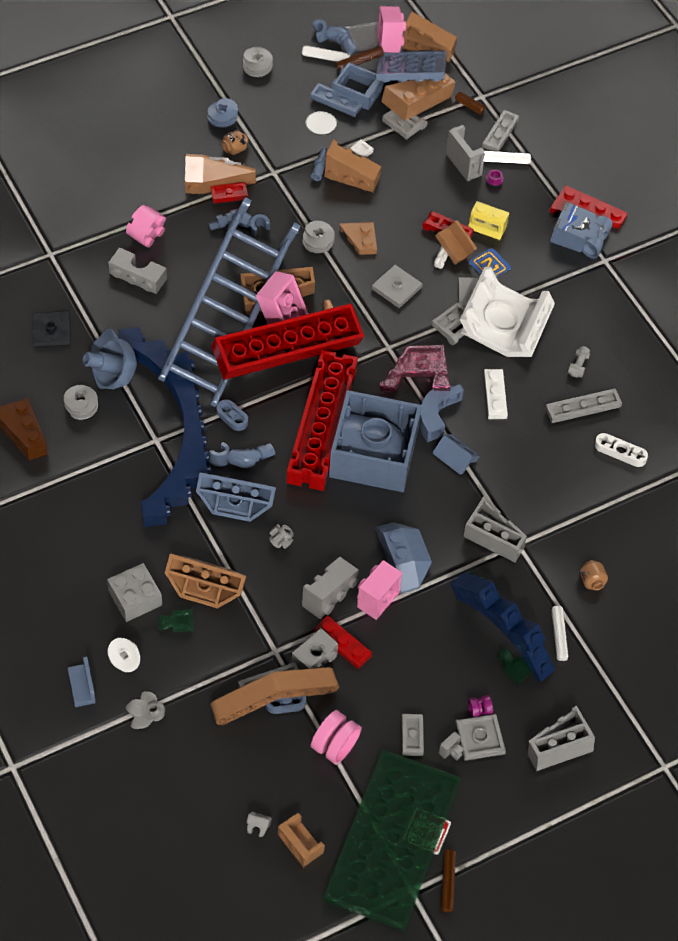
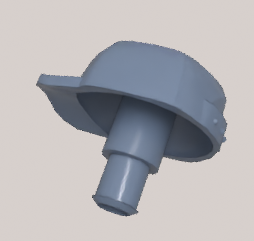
(111, 361)

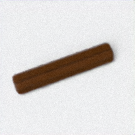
(361, 58)
(448, 881)

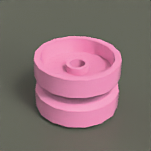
(336, 737)

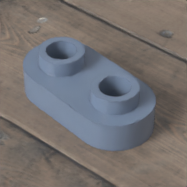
(233, 416)
(286, 705)

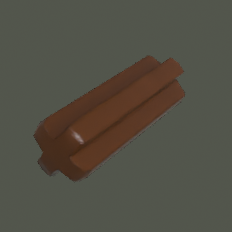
(470, 103)

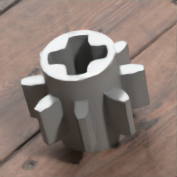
(281, 536)

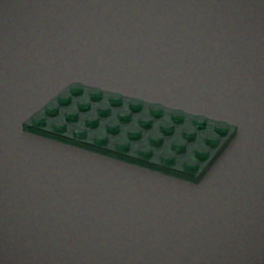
(392, 840)

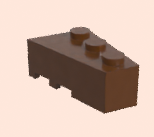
(22, 427)

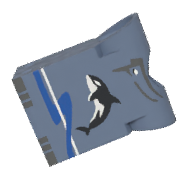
(581, 230)

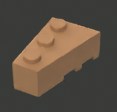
(350, 169)

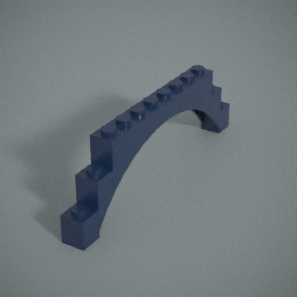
(192, 456)

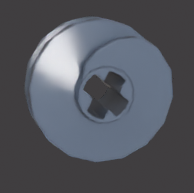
(223, 113)

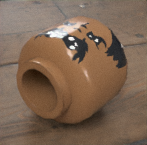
(234, 142)

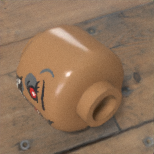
(593, 575)

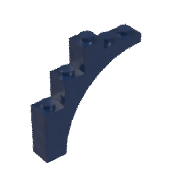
(505, 615)

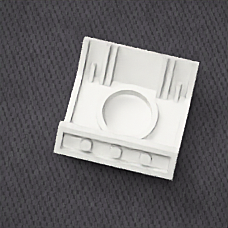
(504, 317)

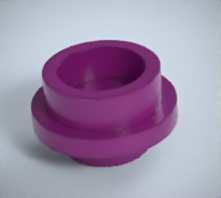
(494, 178)

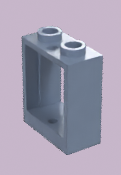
(360, 75)

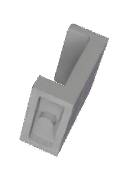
(468, 162)

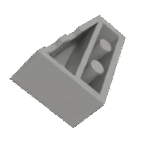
(494, 532)

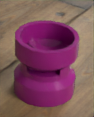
(480, 706)

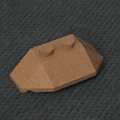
(203, 581)

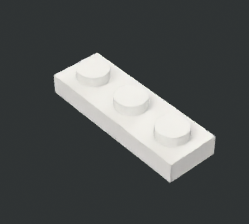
(495, 394)

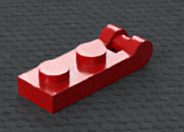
(443, 223)

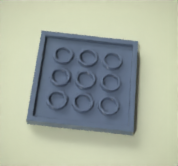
(412, 66)

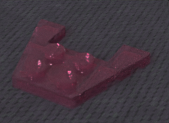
(420, 362)

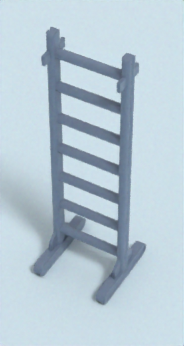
(279, 254)

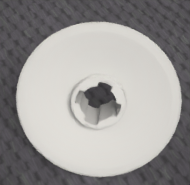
(124, 654)

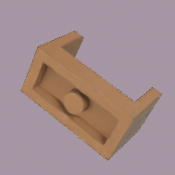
(300, 840)

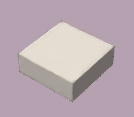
(362, 149)

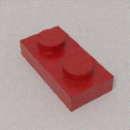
(229, 192)

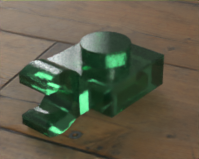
(180, 621)
(514, 668)

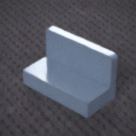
(455, 453)
(81, 684)

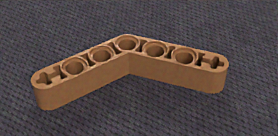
(273, 687)

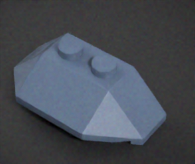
(234, 497)
(406, 553)

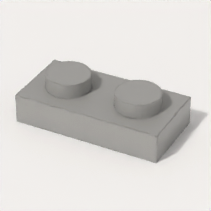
(412, 735)

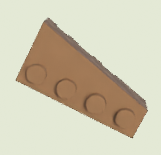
(415, 97)
(303, 276)

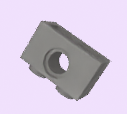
(317, 643)

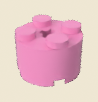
(146, 225)

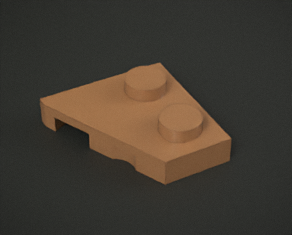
(361, 236)

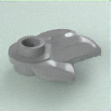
(143, 709)

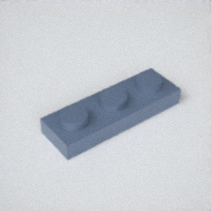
(336, 99)

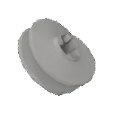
(257, 62)
(318, 237)
(81, 402)

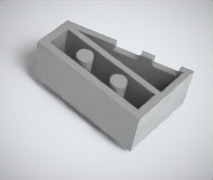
(329, 588)
(562, 741)

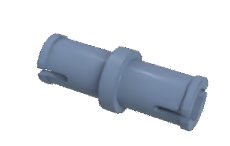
(319, 165)

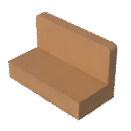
(456, 242)

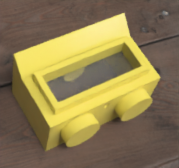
(488, 220)

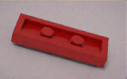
(348, 646)

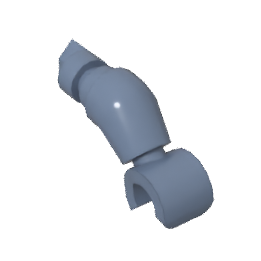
(335, 33)
(246, 221)
(240, 458)

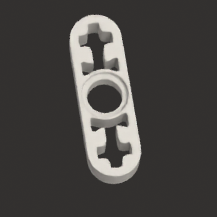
(621, 456)

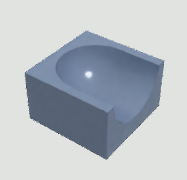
(375, 441)

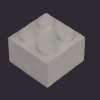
(134, 592)

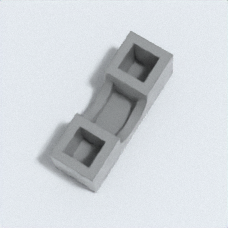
(149, 278)

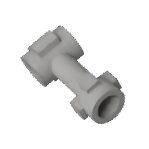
(576, 370)

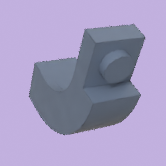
(430, 421)

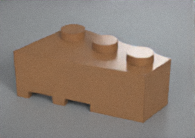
(426, 36)

